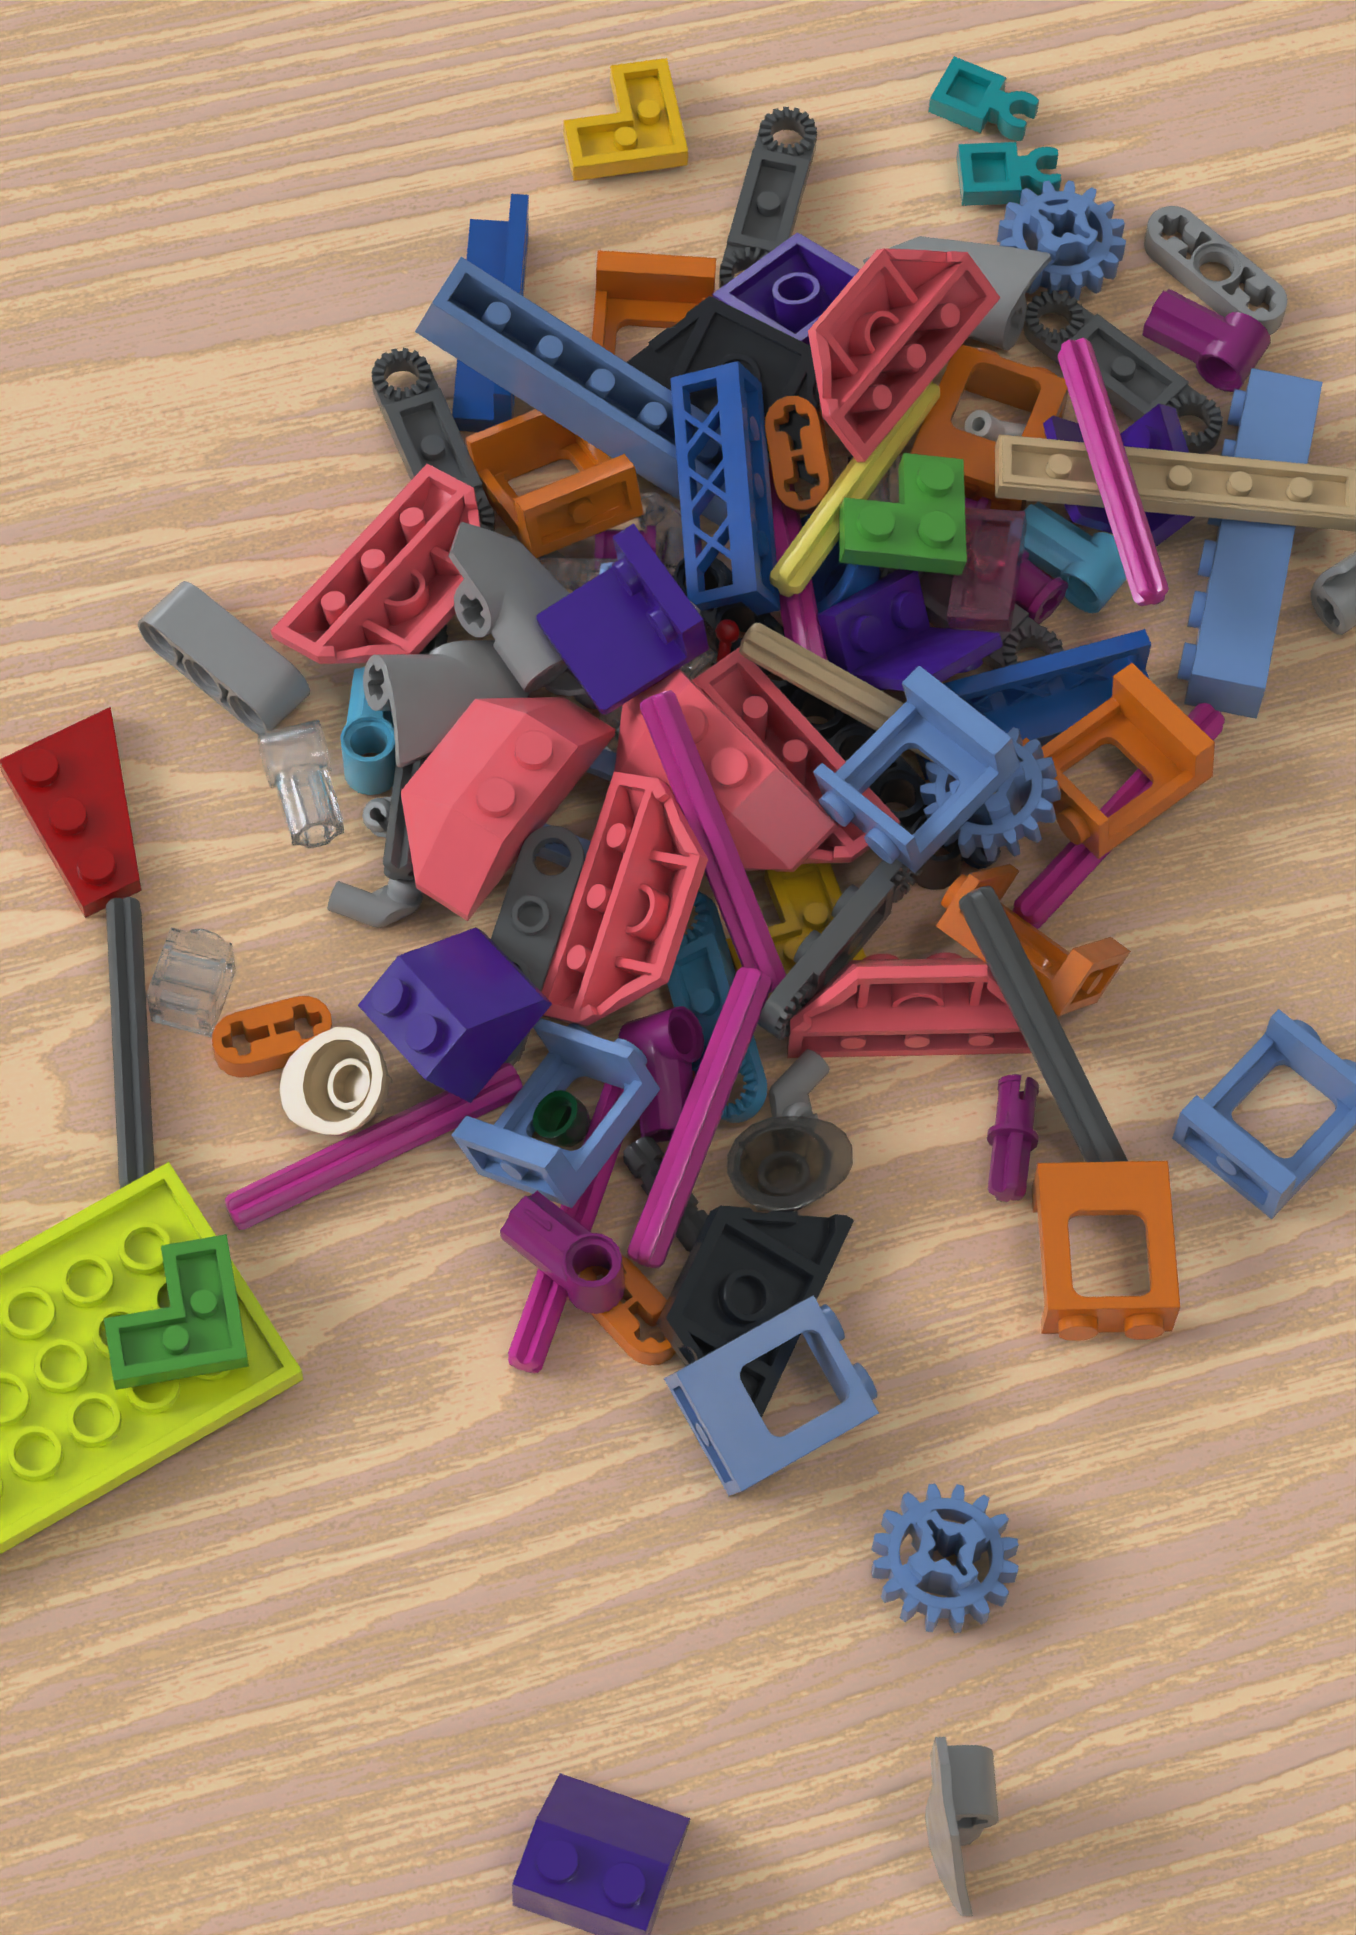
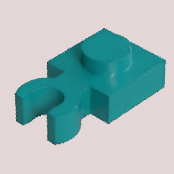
(977, 96)
(998, 175)

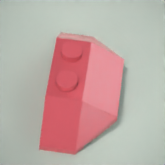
(892, 338)
(391, 583)
(786, 739)
(490, 789)
(764, 809)
(626, 903)
(907, 1010)

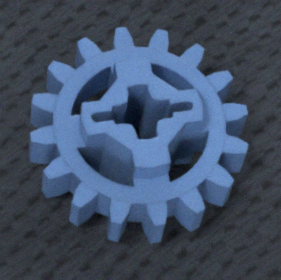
(1068, 230)
(999, 818)
(965, 1540)

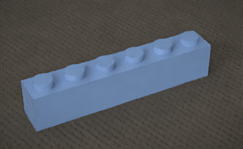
(564, 376)
(1248, 558)

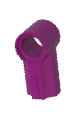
(1217, 344)
(671, 1045)
(565, 1249)

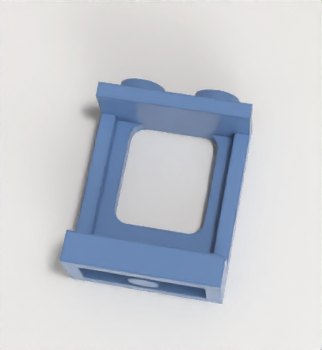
(948, 734)
(1235, 1155)
(516, 1159)
(727, 1419)

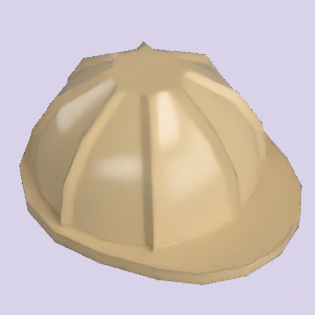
(335, 1082)

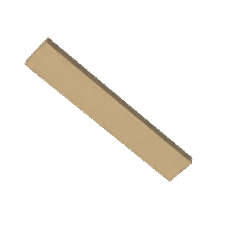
(1183, 483)

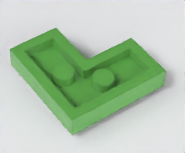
(917, 533)
(193, 1335)

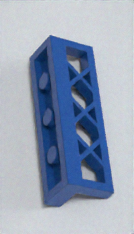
(501, 252)
(747, 488)
(1053, 690)

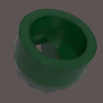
(561, 1119)

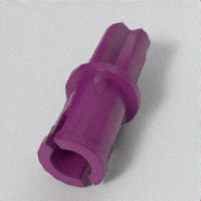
(1012, 1138)

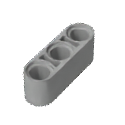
(223, 658)

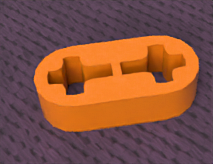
(785, 457)
(270, 1033)
(620, 1322)

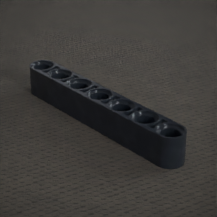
(845, 734)

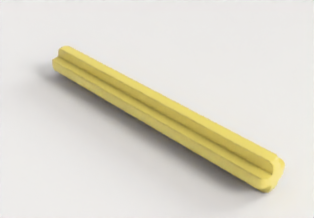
(856, 481)

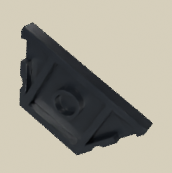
(721, 335)
(744, 1274)

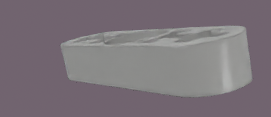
(1207, 247)

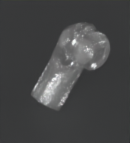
(668, 523)

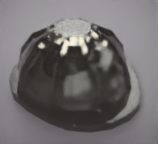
(788, 1162)

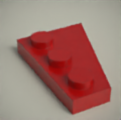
(79, 809)

